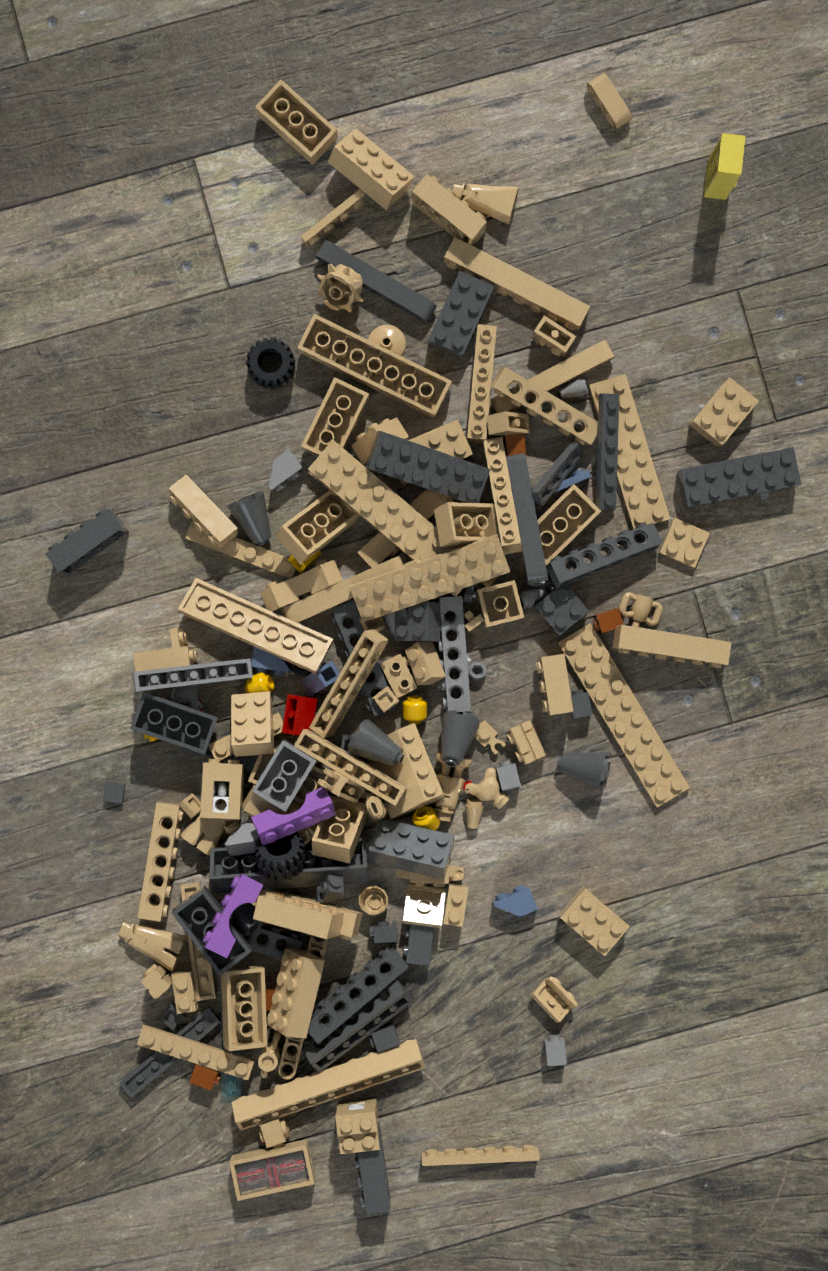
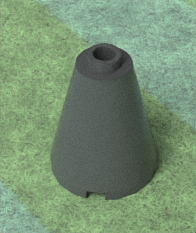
(253, 517)
(457, 736)
(375, 745)
(586, 767)

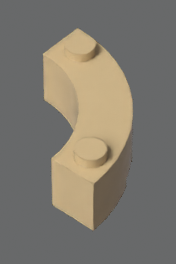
(304, 585)

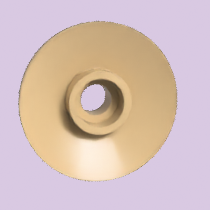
(392, 333)

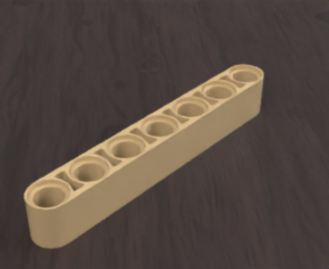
(560, 374)
(335, 594)

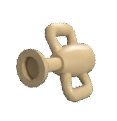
(640, 609)
(270, 1055)

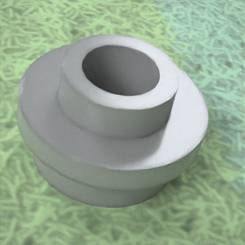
(482, 667)

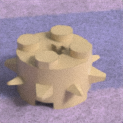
(340, 287)

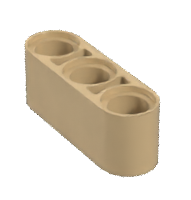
(609, 101)

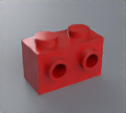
(298, 714)

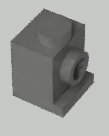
(330, 890)
(384, 932)

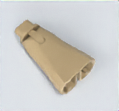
(490, 200)
(206, 832)
(157, 944)

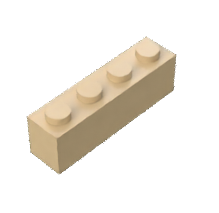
(203, 512)

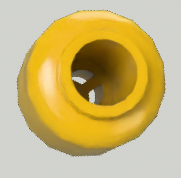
(259, 683)
(414, 709)
(426, 818)

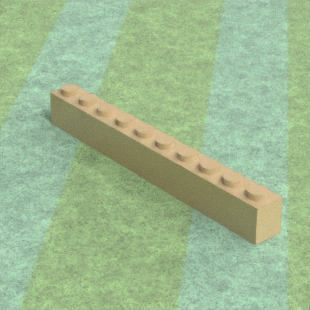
(327, 1084)

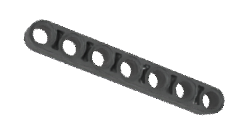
(378, 282)
(527, 518)

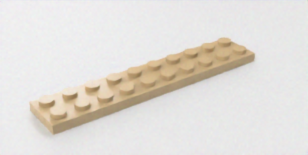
(623, 715)

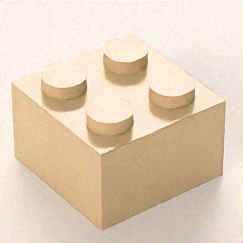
(500, 604)

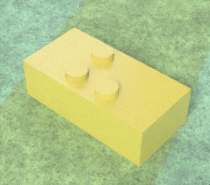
(724, 166)

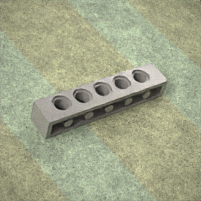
(455, 605)
(191, 675)

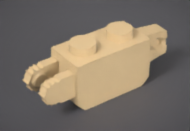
(342, 786)
(453, 873)

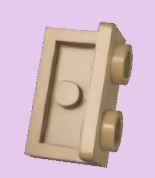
(554, 998)

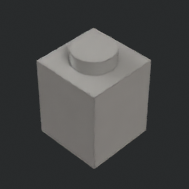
(508, 775)
(555, 1050)

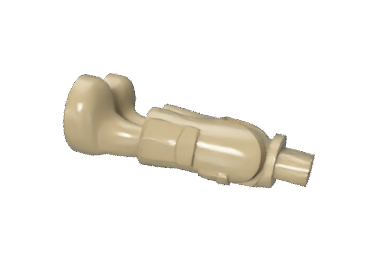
(451, 787)
(375, 807)

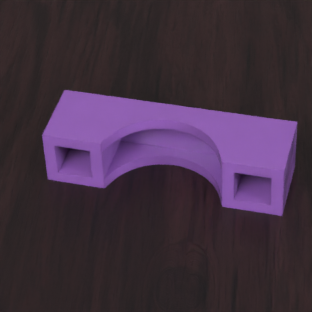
(276, 826)
(220, 938)

